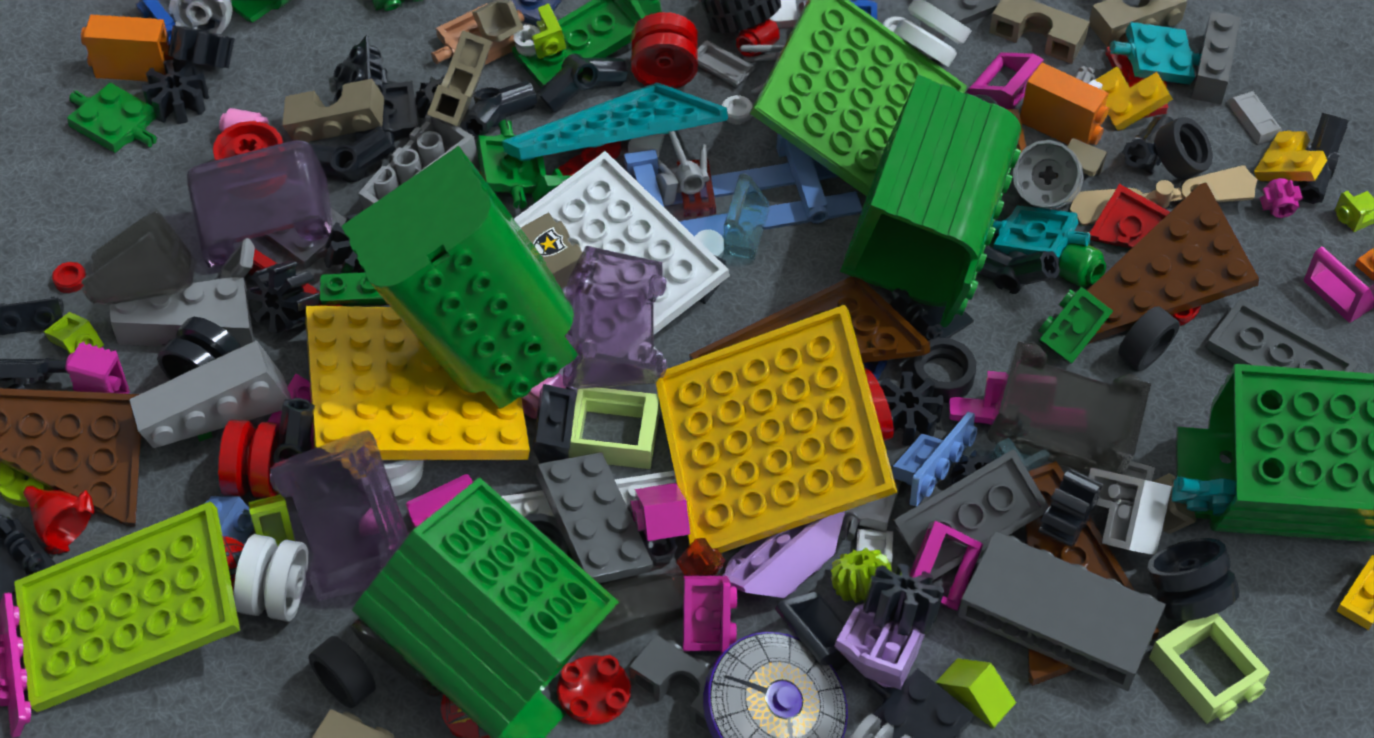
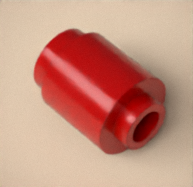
(762, 34)

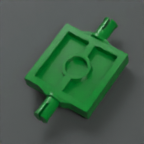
(112, 118)
(504, 171)

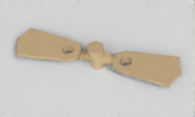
(1226, 186)

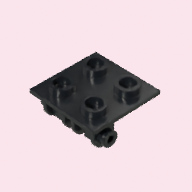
(360, 65)
(927, 318)
(18, 554)

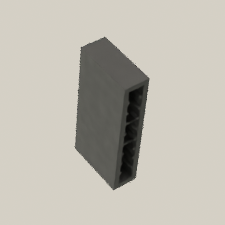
(1061, 610)

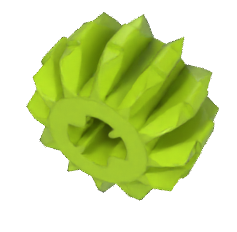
(853, 573)

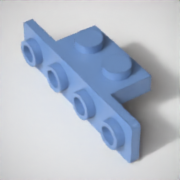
(931, 458)

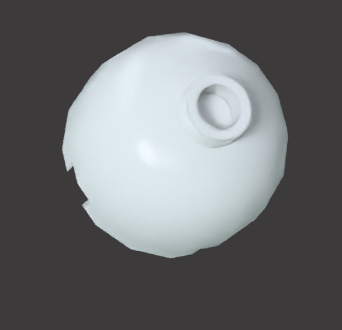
(198, 12)

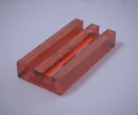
(699, 206)

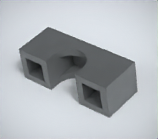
(1216, 58)
(666, 666)

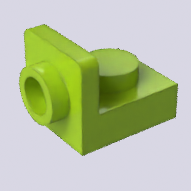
(550, 38)
(1356, 210)
(71, 331)

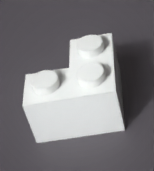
(1134, 512)

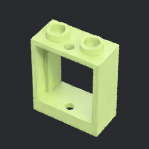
(617, 403)
(1166, 657)

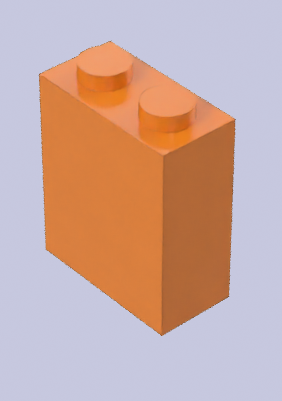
(125, 46)
(1064, 106)

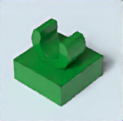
(547, 183)

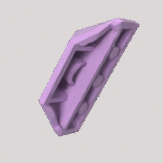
(786, 559)
(878, 651)

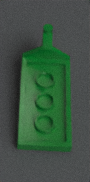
(592, 32)

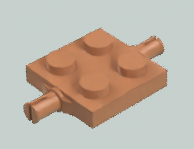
(450, 34)

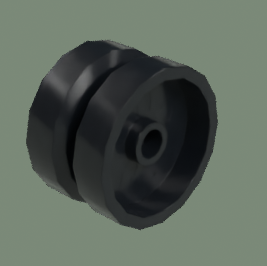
(195, 344)
(1194, 579)

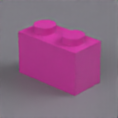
(660, 511)

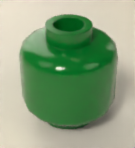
(1081, 265)

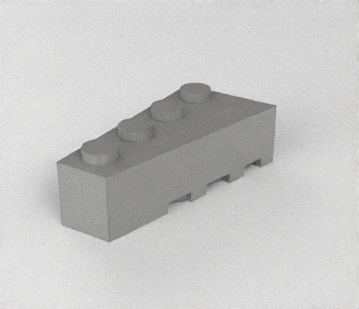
(423, 149)
(158, 318)
(204, 399)

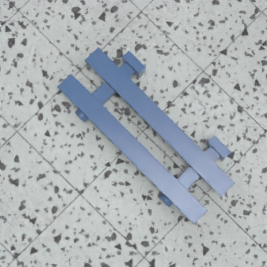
(800, 171)

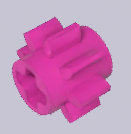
(1281, 197)

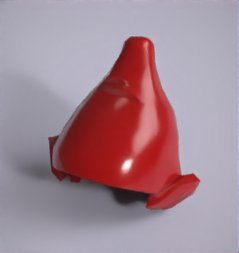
(58, 516)

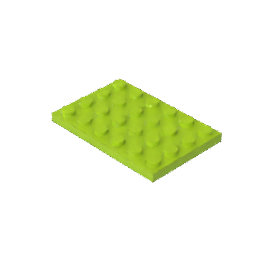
(125, 606)

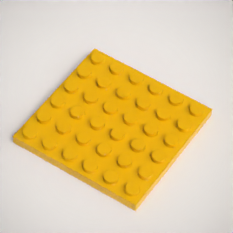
(382, 379)
(774, 432)

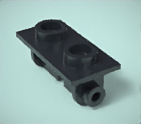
(30, 315)

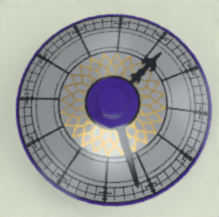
(773, 690)

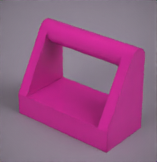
(1015, 89)
(1338, 286)
(929, 550)

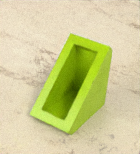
(272, 518)
(978, 689)

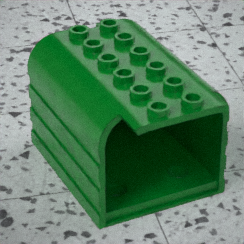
(936, 197)
(465, 280)
(1294, 448)
(486, 611)

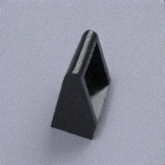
(554, 423)
(815, 626)

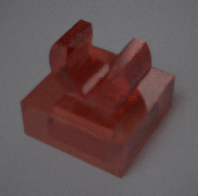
(700, 559)

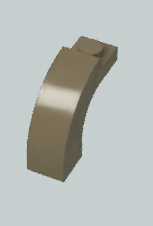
(461, 79)

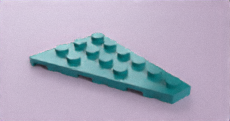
(630, 116)

